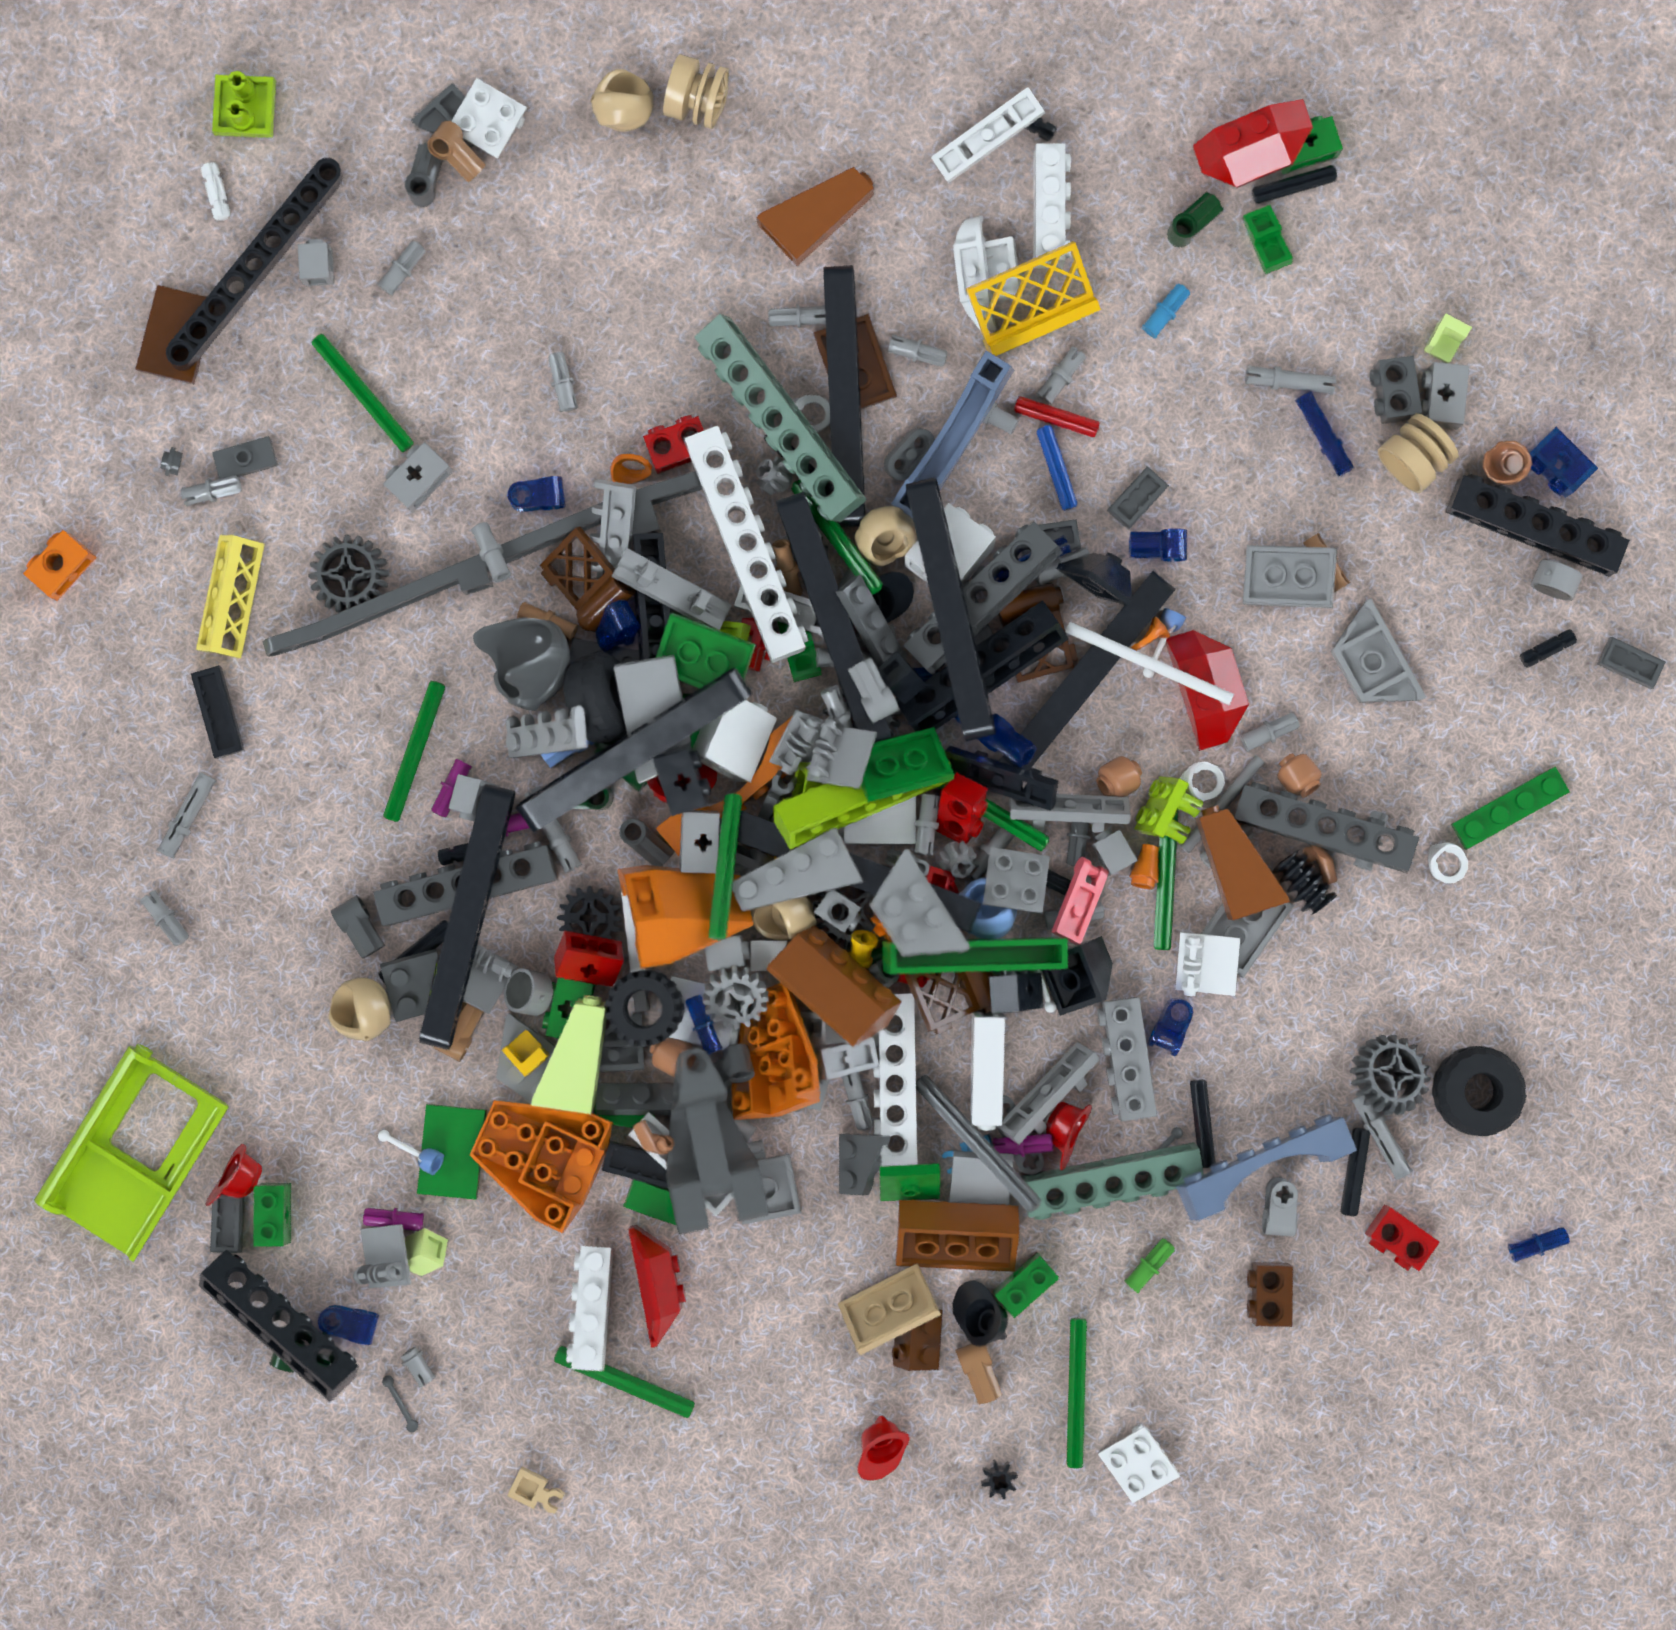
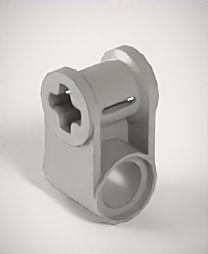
(1279, 1213)

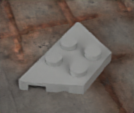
(1374, 661)
(915, 913)
(508, 1072)

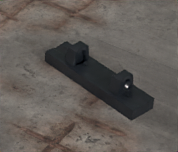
(1004, 778)

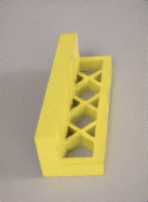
(220, 592)

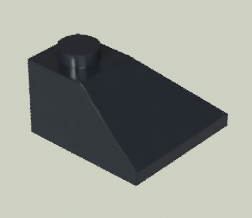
(1100, 576)
(1084, 980)

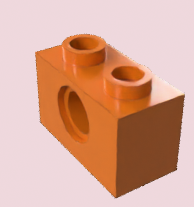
(75, 561)

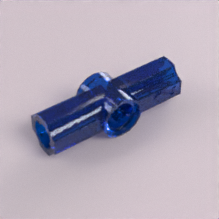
(1008, 742)

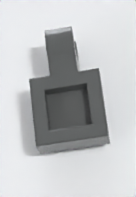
(775, 795)

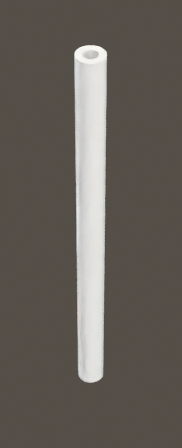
(1149, 663)

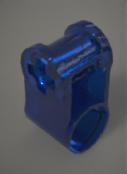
(541, 493)
(617, 626)
(1171, 1028)
(354, 1324)

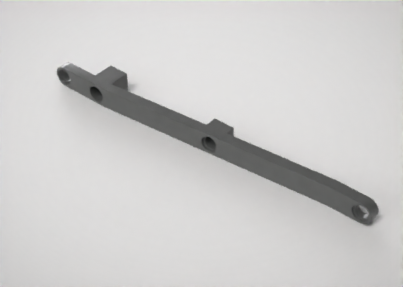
(474, 573)

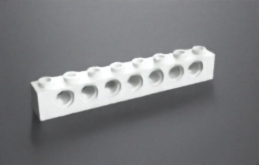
(700, 448)

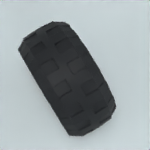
(593, 685)
(1507, 1097)

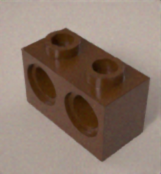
(1280, 1293)

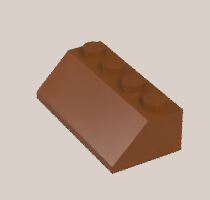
(834, 986)
(957, 1235)

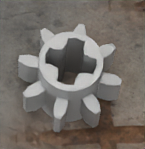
(773, 476)
(957, 859)

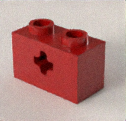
(588, 958)

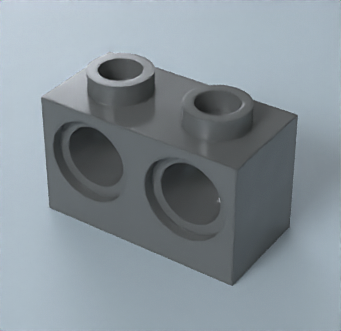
(1404, 390)

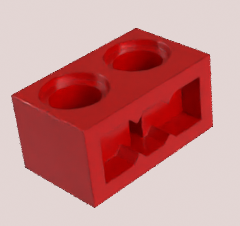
(678, 453)
(961, 809)
(1404, 1233)

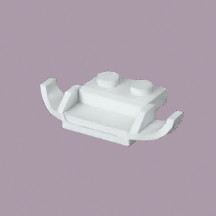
(980, 260)

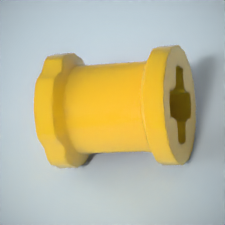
(862, 947)

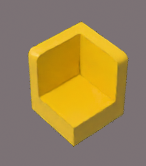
(526, 1053)

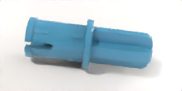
(1166, 310)

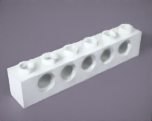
(906, 1096)

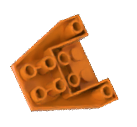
(674, 912)
(781, 1061)
(543, 1157)

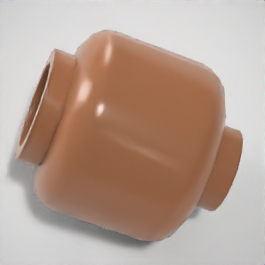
(1299, 775)
(1119, 777)
(667, 1052)

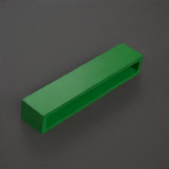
(983, 955)

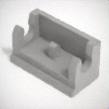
(845, 1059)

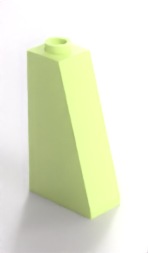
(574, 1066)

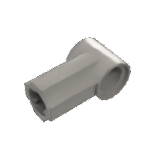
(876, 697)

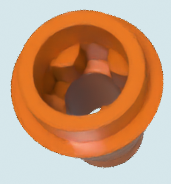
(1145, 870)

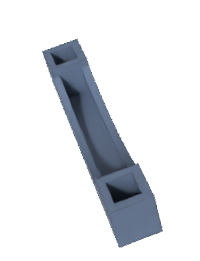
(970, 411)
(1207, 1193)

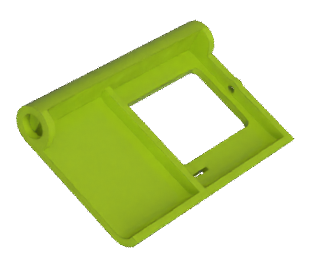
(108, 1187)

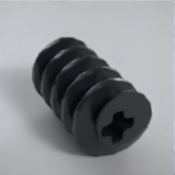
(1304, 882)

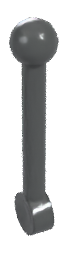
(1176, 1134)
(412, 1425)

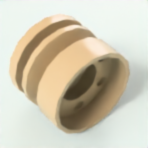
(696, 91)
(1418, 453)

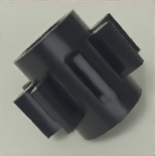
(1000, 1488)

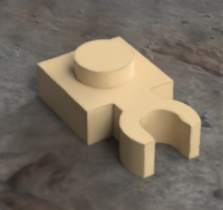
(530, 1488)

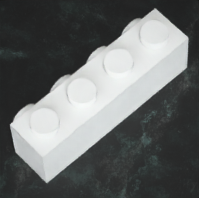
(1049, 200)
(592, 1308)

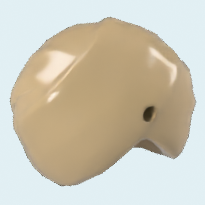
(622, 101)
(885, 535)
(784, 919)
(360, 1009)

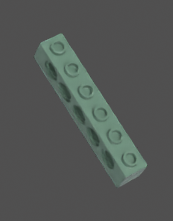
(1125, 1167)

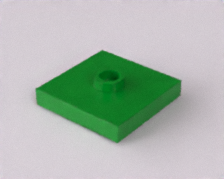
(909, 1182)

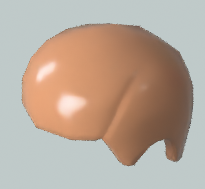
(1507, 462)

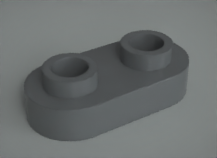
(908, 453)

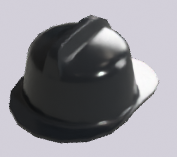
(895, 595)
(979, 1314)

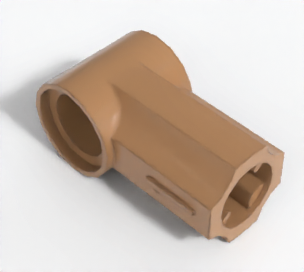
(449, 145)
(466, 1025)
(977, 1366)

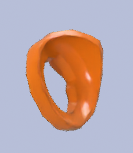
(629, 476)
(1156, 630)

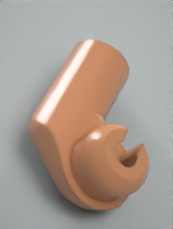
(1324, 861)
(653, 1142)

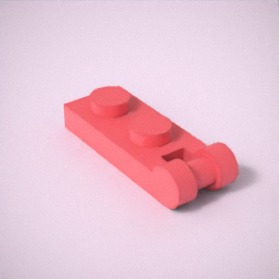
(1080, 901)

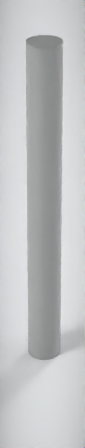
(1227, 798)

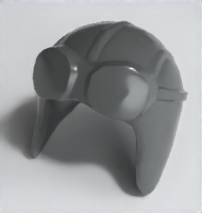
(528, 659)

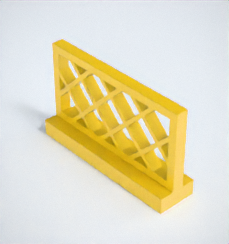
(1040, 323)

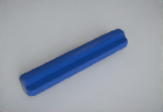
(1057, 467)

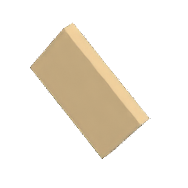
(888, 1309)

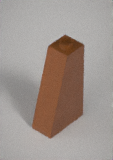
(814, 215)
(1238, 869)

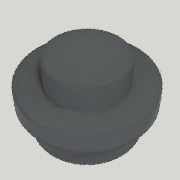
(171, 461)

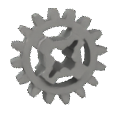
(735, 1007)

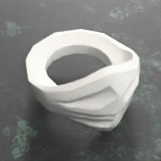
(807, 399)
(1197, 767)
(1433, 854)

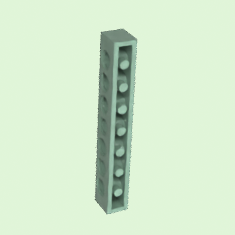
(846, 495)

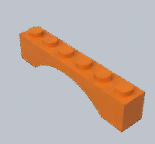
(671, 827)

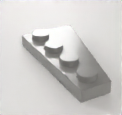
(807, 870)

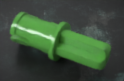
(1150, 1265)

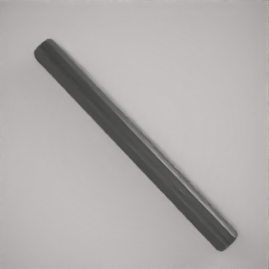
(978, 1144)

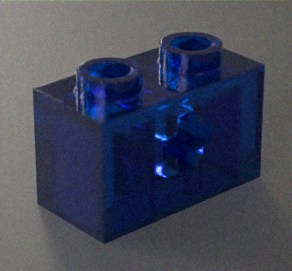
(1575, 466)

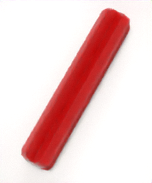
(1056, 416)

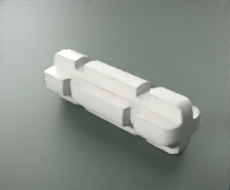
(215, 191)

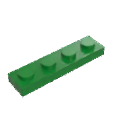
(1510, 808)

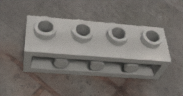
(1128, 1059)

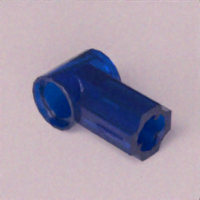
(1166, 545)

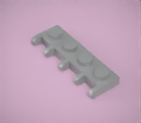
(615, 522)
(547, 735)

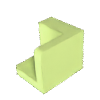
(1447, 338)
(425, 1251)

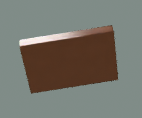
(167, 316)
(873, 373)

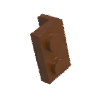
(919, 1347)

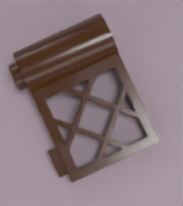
(595, 598)
(1022, 603)
(973, 985)

